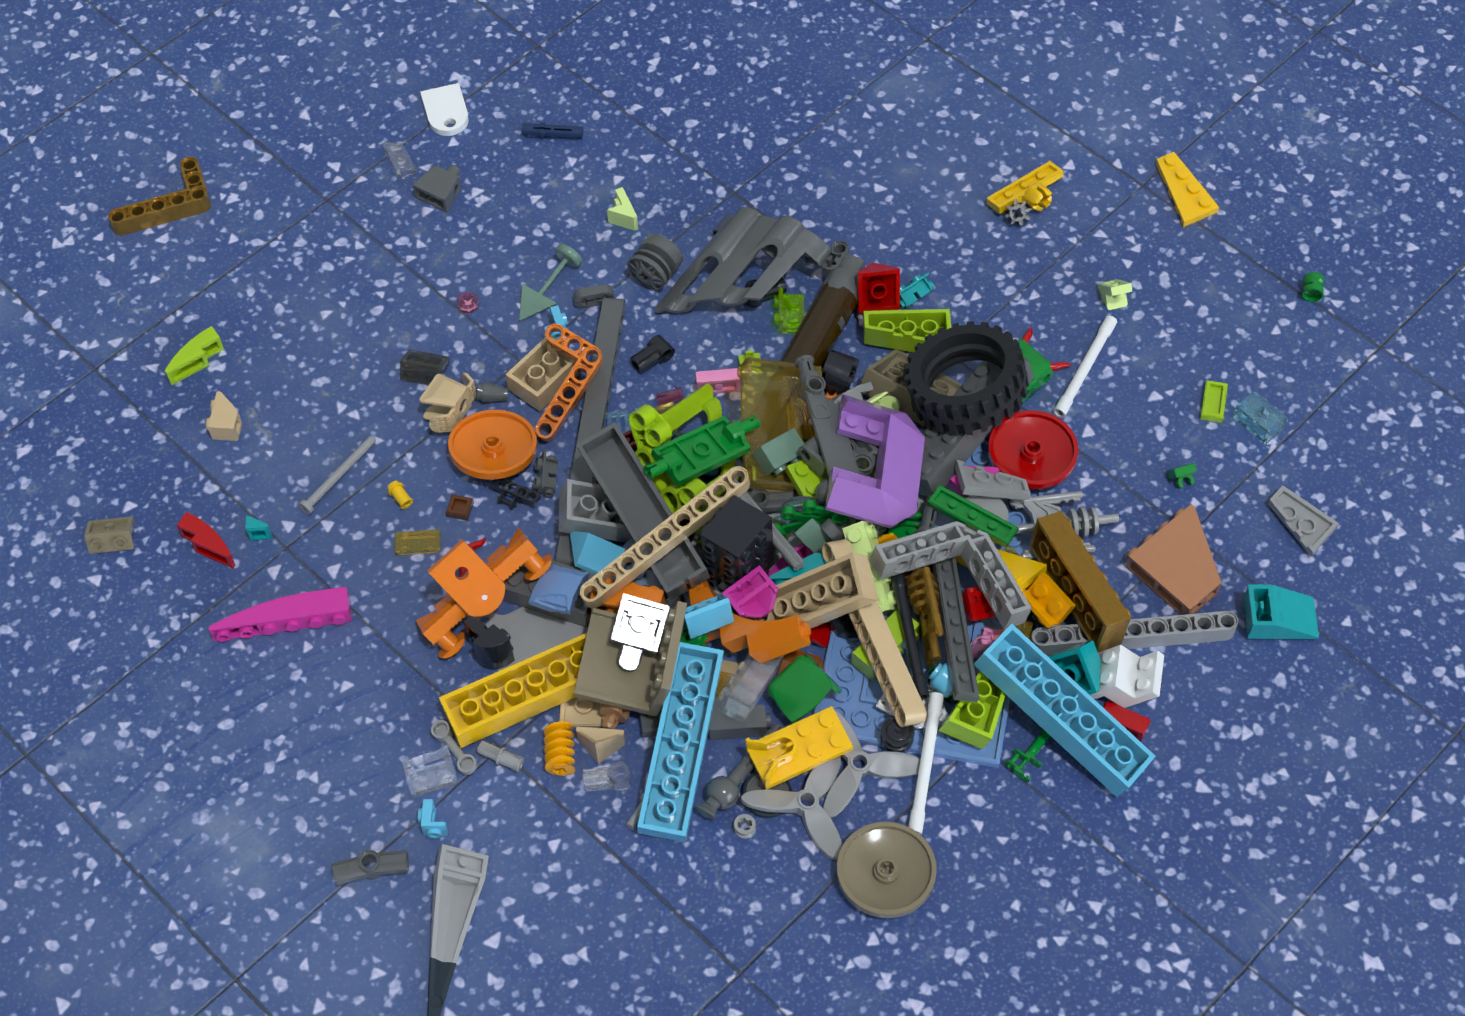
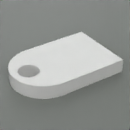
(445, 107)

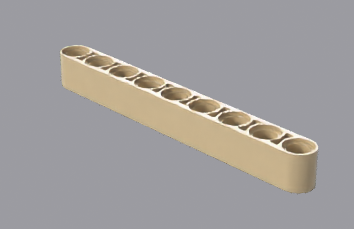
(661, 547)
(882, 652)

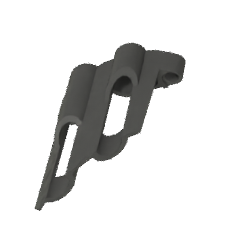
(735, 245)

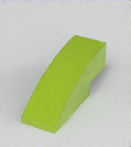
(194, 355)

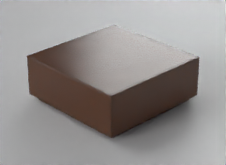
(459, 507)

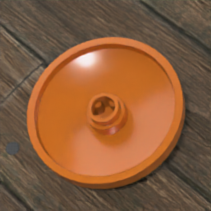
(492, 444)

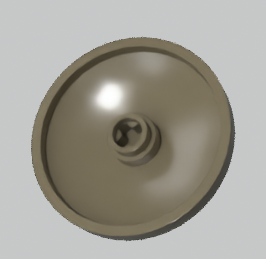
(886, 869)

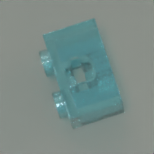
(1260, 417)

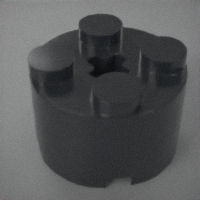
(839, 372)

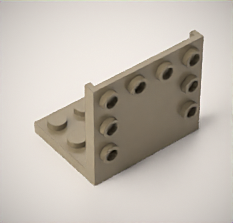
(637, 690)

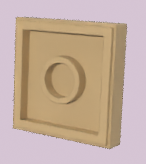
(581, 713)

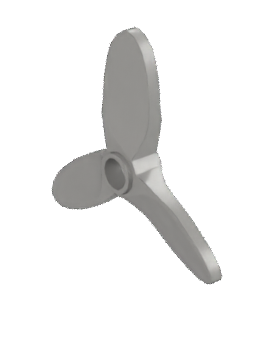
(876, 764)
(816, 820)

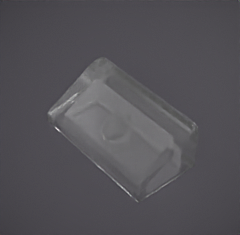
(399, 159)

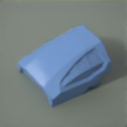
(558, 589)

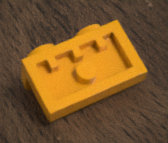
(1048, 601)

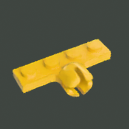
(1028, 188)

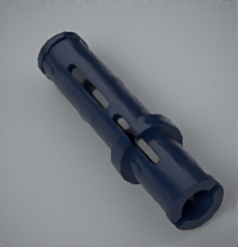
(552, 130)

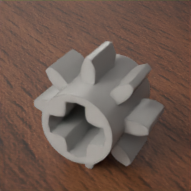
(1024, 211)

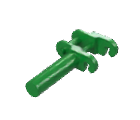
(1027, 758)

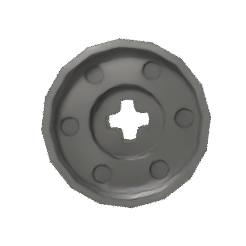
(655, 262)

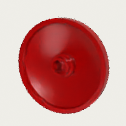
(1034, 448)

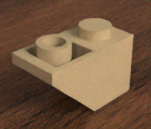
(224, 419)

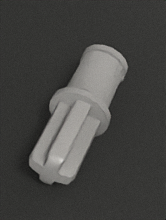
(501, 756)

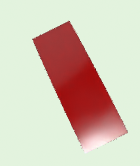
(205, 540)

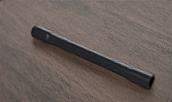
(918, 677)

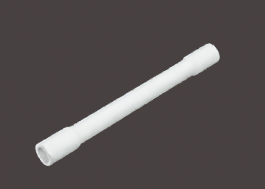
(1067, 399)
(933, 714)

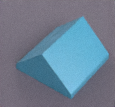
(593, 552)
(708, 615)

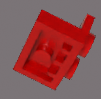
(976, 605)

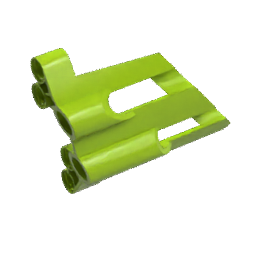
(655, 429)

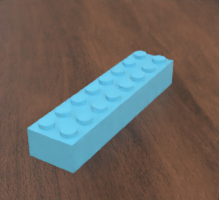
(1064, 710)
(680, 743)

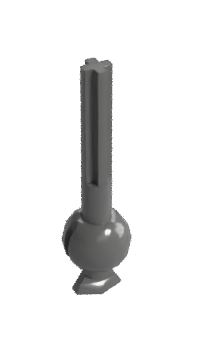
(724, 791)

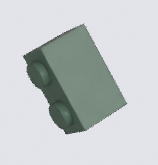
(779, 453)

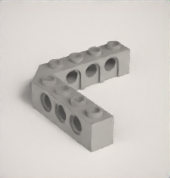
(978, 554)

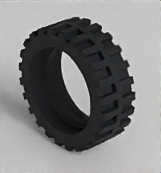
(977, 409)

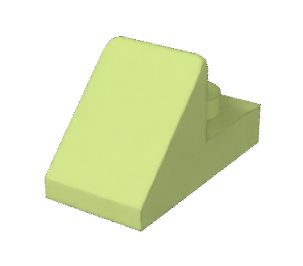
(623, 212)
(1114, 293)

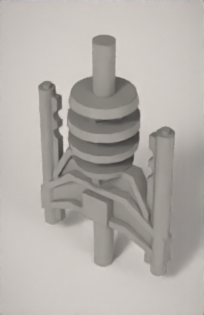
(1081, 521)

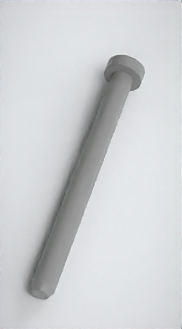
(307, 505)

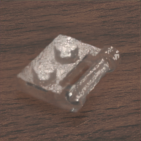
(432, 776)

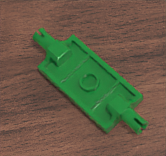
(702, 449)

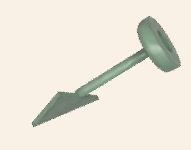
(535, 302)

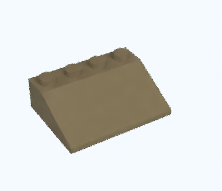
(889, 376)

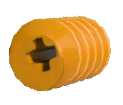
(559, 748)

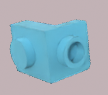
(557, 318)
(426, 817)

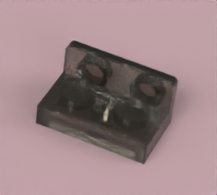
(422, 366)

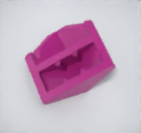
(753, 594)

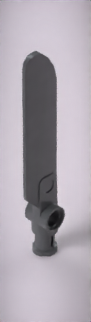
(824, 416)

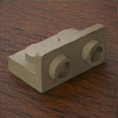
(109, 535)

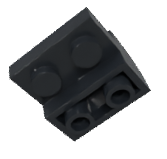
(490, 644)

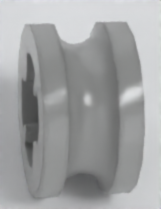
(740, 831)

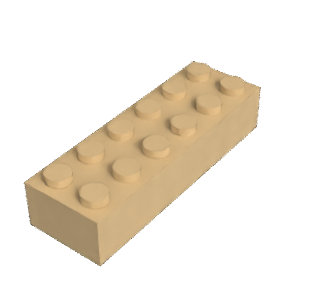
(826, 591)

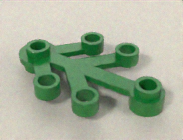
(809, 507)

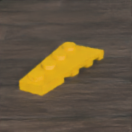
(1188, 194)

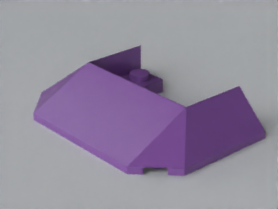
(896, 483)

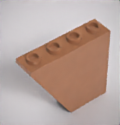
(1177, 563)

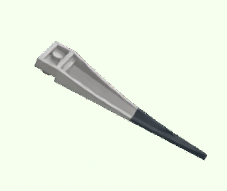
(455, 895)

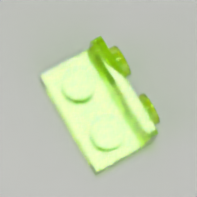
(790, 311)

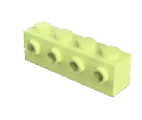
(863, 540)

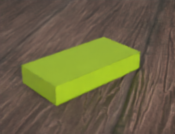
(1214, 401)

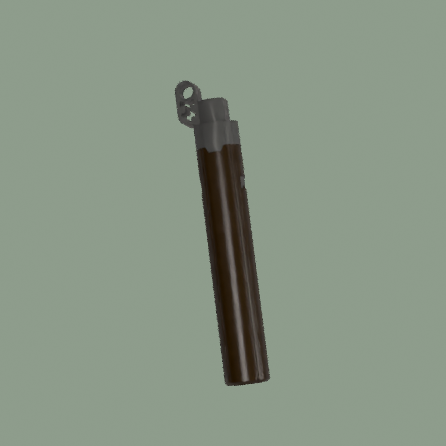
(830, 308)

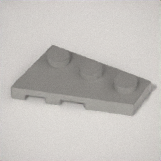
(981, 483)
(1303, 520)

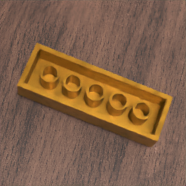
(1078, 576)

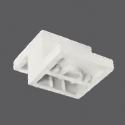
(1128, 677)

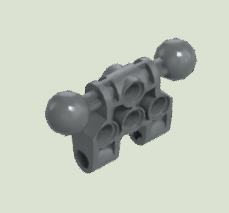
(864, 454)

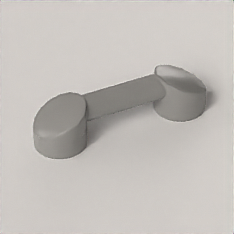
(443, 733)

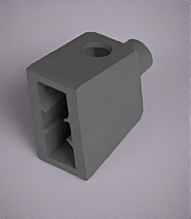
(438, 187)

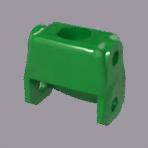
(1040, 368)
(801, 687)

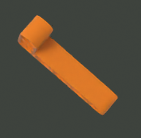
(570, 383)

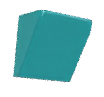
(257, 529)

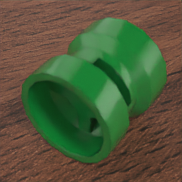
(1313, 286)

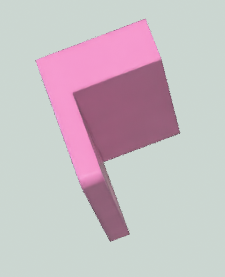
(721, 380)

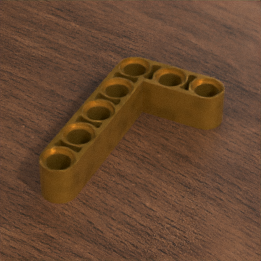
(166, 207)

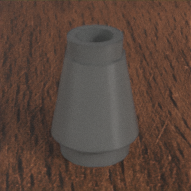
(491, 393)

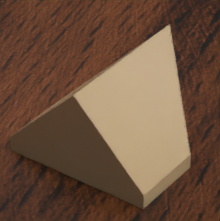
(600, 742)

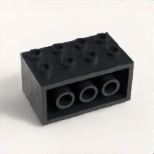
(736, 543)

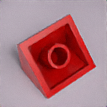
(878, 288)

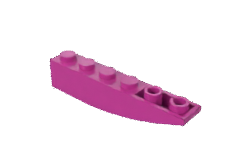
(287, 614)

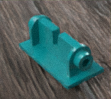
(918, 285)

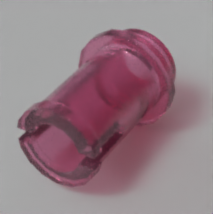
(674, 395)

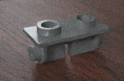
(545, 466)

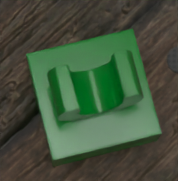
(1182, 472)

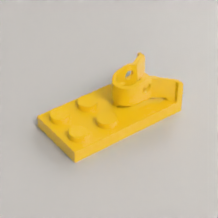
(798, 747)

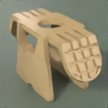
(446, 399)

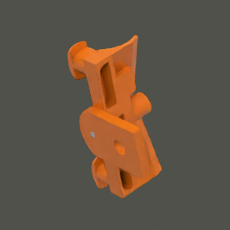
(479, 589)

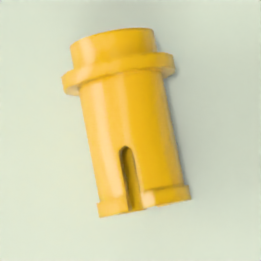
(397, 490)

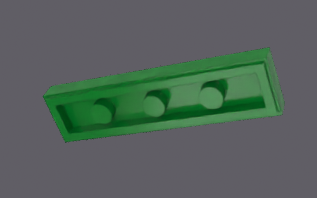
(972, 516)

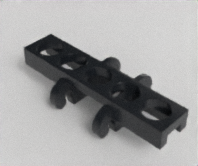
(518, 498)

